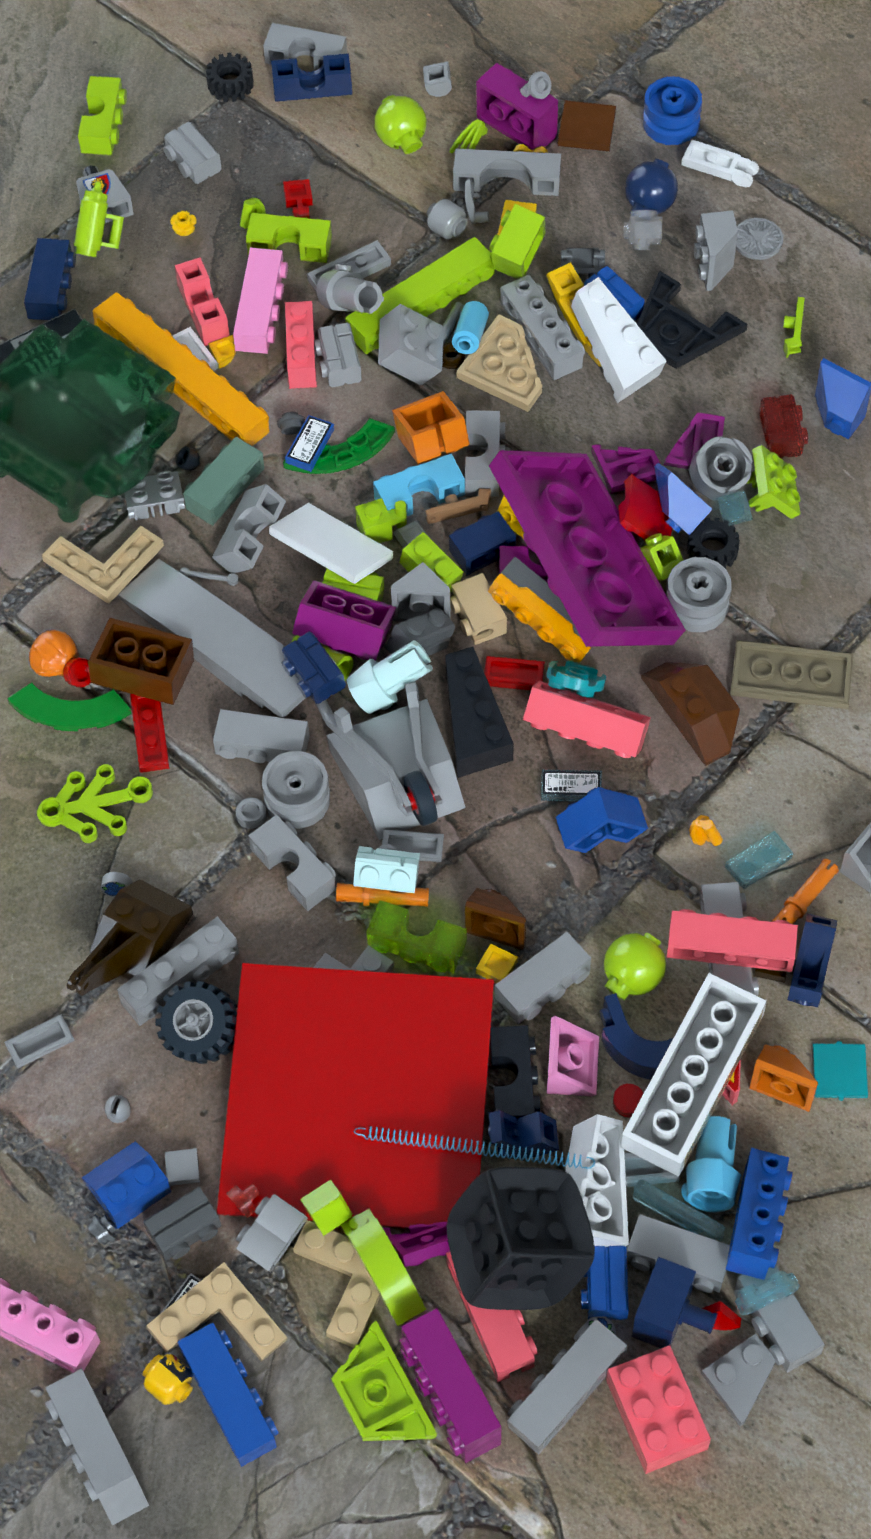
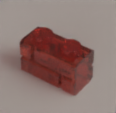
(782, 426)

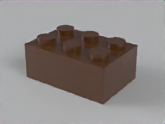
(141, 661)

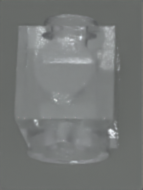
(643, 229)

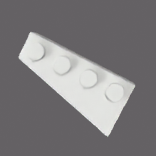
(616, 340)

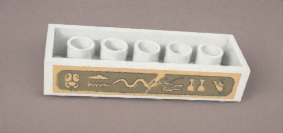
(693, 1074)

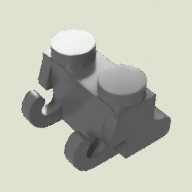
(584, 260)

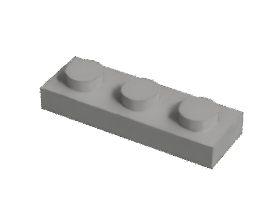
(363, 261)

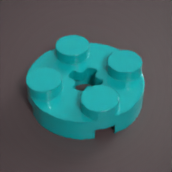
(575, 677)

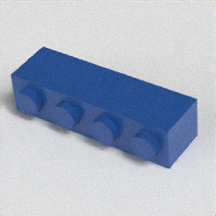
(227, 1393)

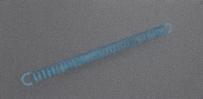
(519, 1155)

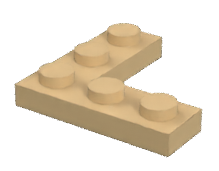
(108, 578)
(221, 1293)
(360, 1294)

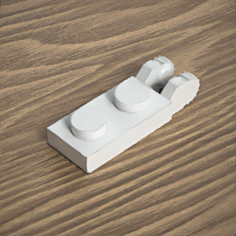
(720, 163)

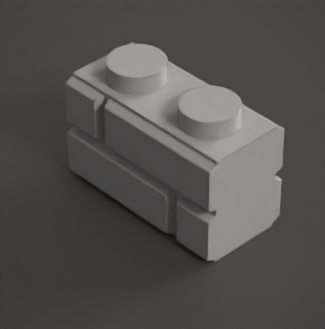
(192, 153)
(339, 355)

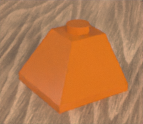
(783, 1077)

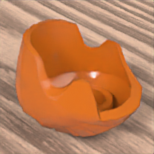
(51, 653)

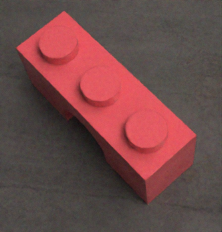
(198, 296)
(300, 344)

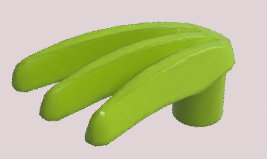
(470, 134)

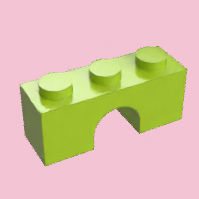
(100, 132)
(311, 235)

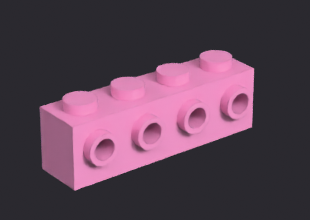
(259, 300)
(46, 1329)

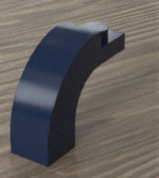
(812, 960)
(624, 1046)

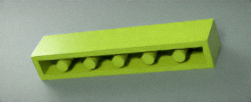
(427, 289)

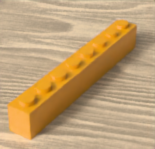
(195, 380)

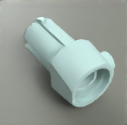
(376, 683)

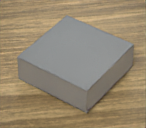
(182, 1167)

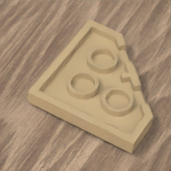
(503, 365)

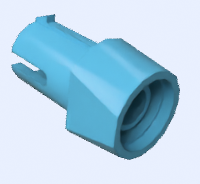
(711, 1176)

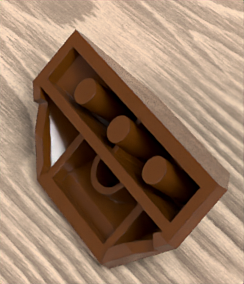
(696, 706)

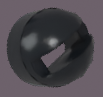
(188, 459)

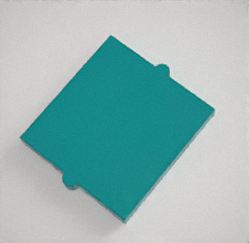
(840, 1070)

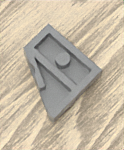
(740, 1376)

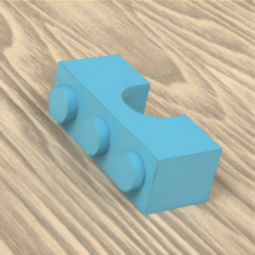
(438, 476)

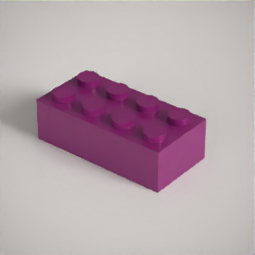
(451, 1386)

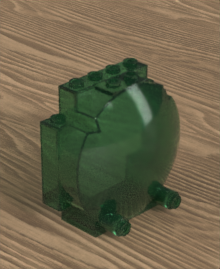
(81, 416)

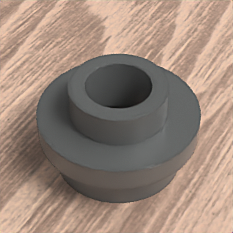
(290, 423)
(102, 1229)

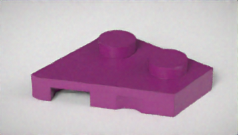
(698, 432)
(621, 463)
(421, 1243)

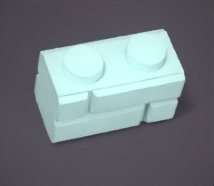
(386, 869)

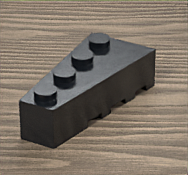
(476, 720)

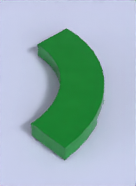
(354, 451)
(67, 714)

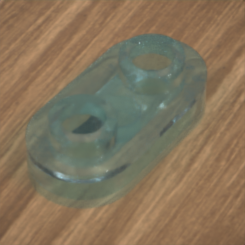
(777, 1288)

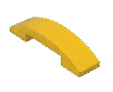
(564, 285)

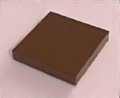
(587, 125)

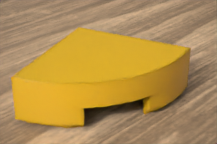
(223, 350)

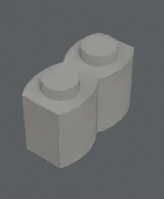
(271, 1232)

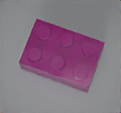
(508, 111)
(344, 620)

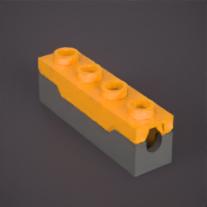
(538, 607)

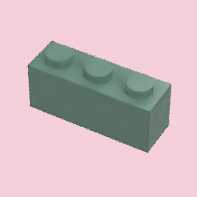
(223, 480)

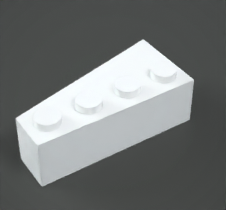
(605, 1183)

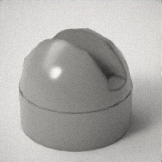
(123, 1109)

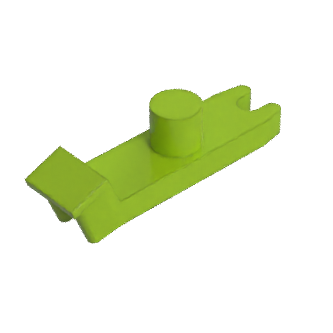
(793, 344)

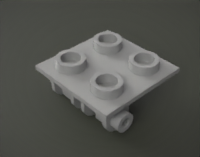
(153, 491)

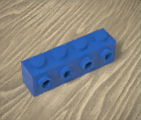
(758, 1214)

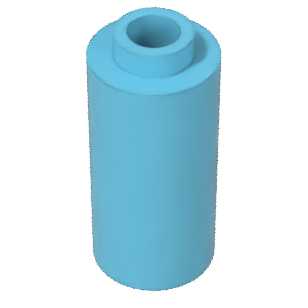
(470, 327)

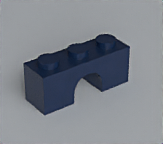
(327, 81)

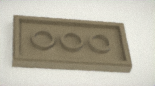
(792, 674)

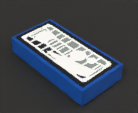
(309, 443)

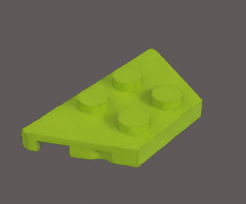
(380, 1393)

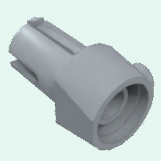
(348, 291)

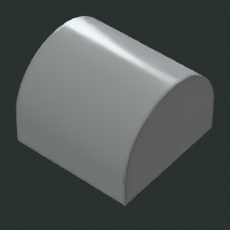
(437, 79)

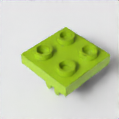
(774, 483)

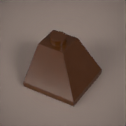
(495, 918)

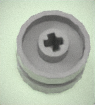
(699, 593)
(296, 788)

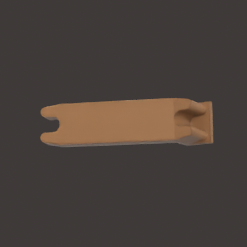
(455, 508)

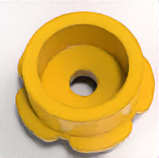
(183, 223)

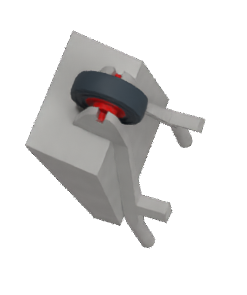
(395, 764)

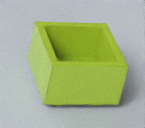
(517, 242)

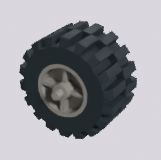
(197, 1022)

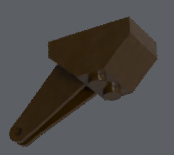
(131, 935)

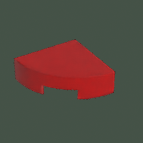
(726, 1317)

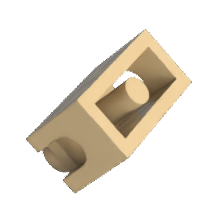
(479, 612)

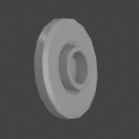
(759, 238)

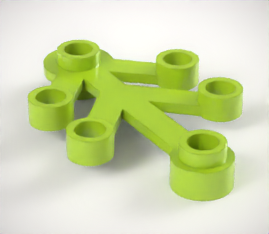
(91, 803)

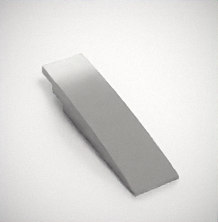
(221, 636)

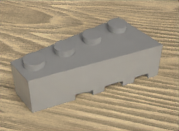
(95, 1446)

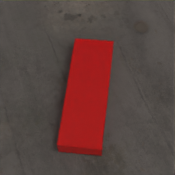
(149, 734)

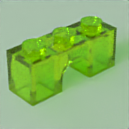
(438, 949)

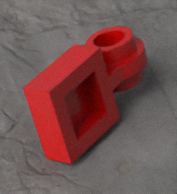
(298, 197)

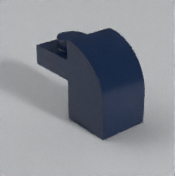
(527, 1131)

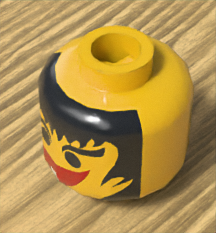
(168, 1379)

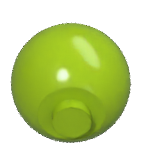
(400, 123)
(634, 965)

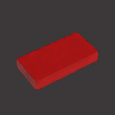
(513, 672)

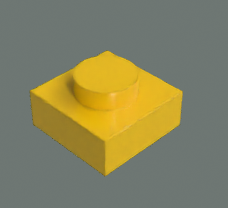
(496, 964)

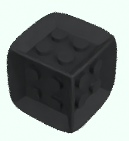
(520, 1238)

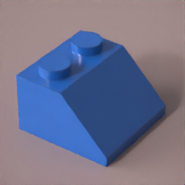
(127, 1184)

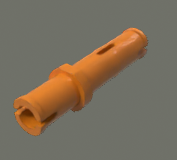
(350, 893)
(796, 906)

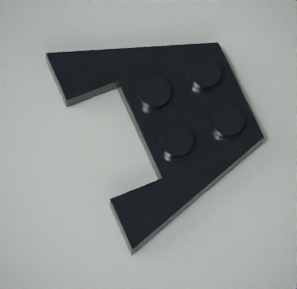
(678, 334)

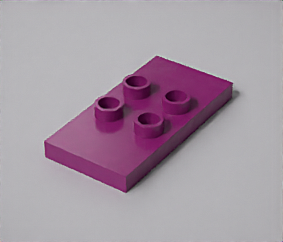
(585, 549)

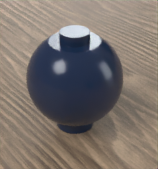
(651, 186)

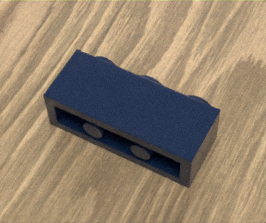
(49, 279)

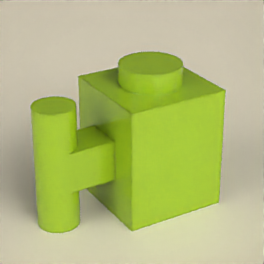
(377, 522)

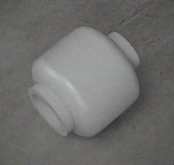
(446, 219)

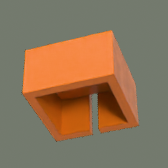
(431, 427)

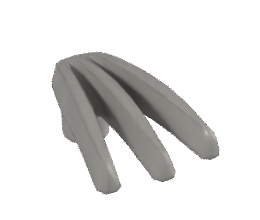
(475, 217)

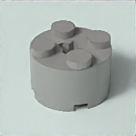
(718, 452)

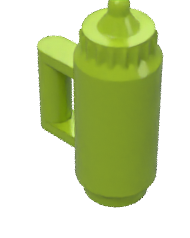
(92, 222)

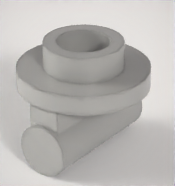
(538, 86)

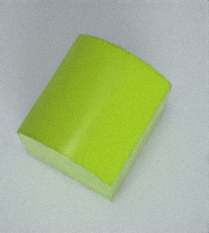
(326, 1207)

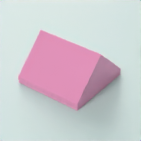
(572, 1059)

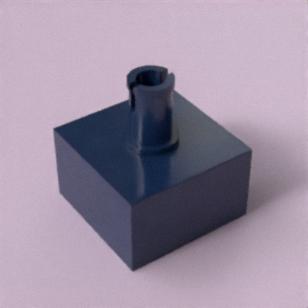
(668, 1305)

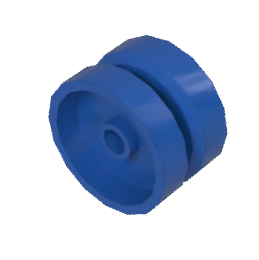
(672, 110)

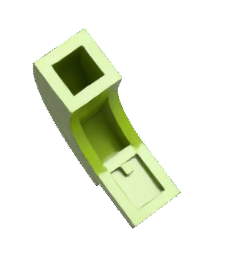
(384, 1266)

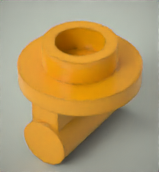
(704, 830)

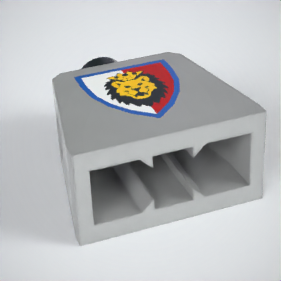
(118, 197)

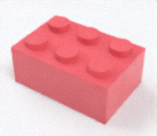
(658, 1409)

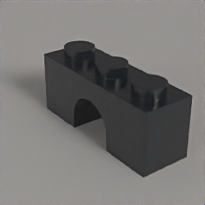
(512, 1051)

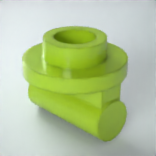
(250, 206)

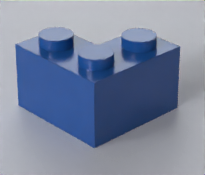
(600, 817)

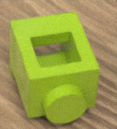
(669, 554)

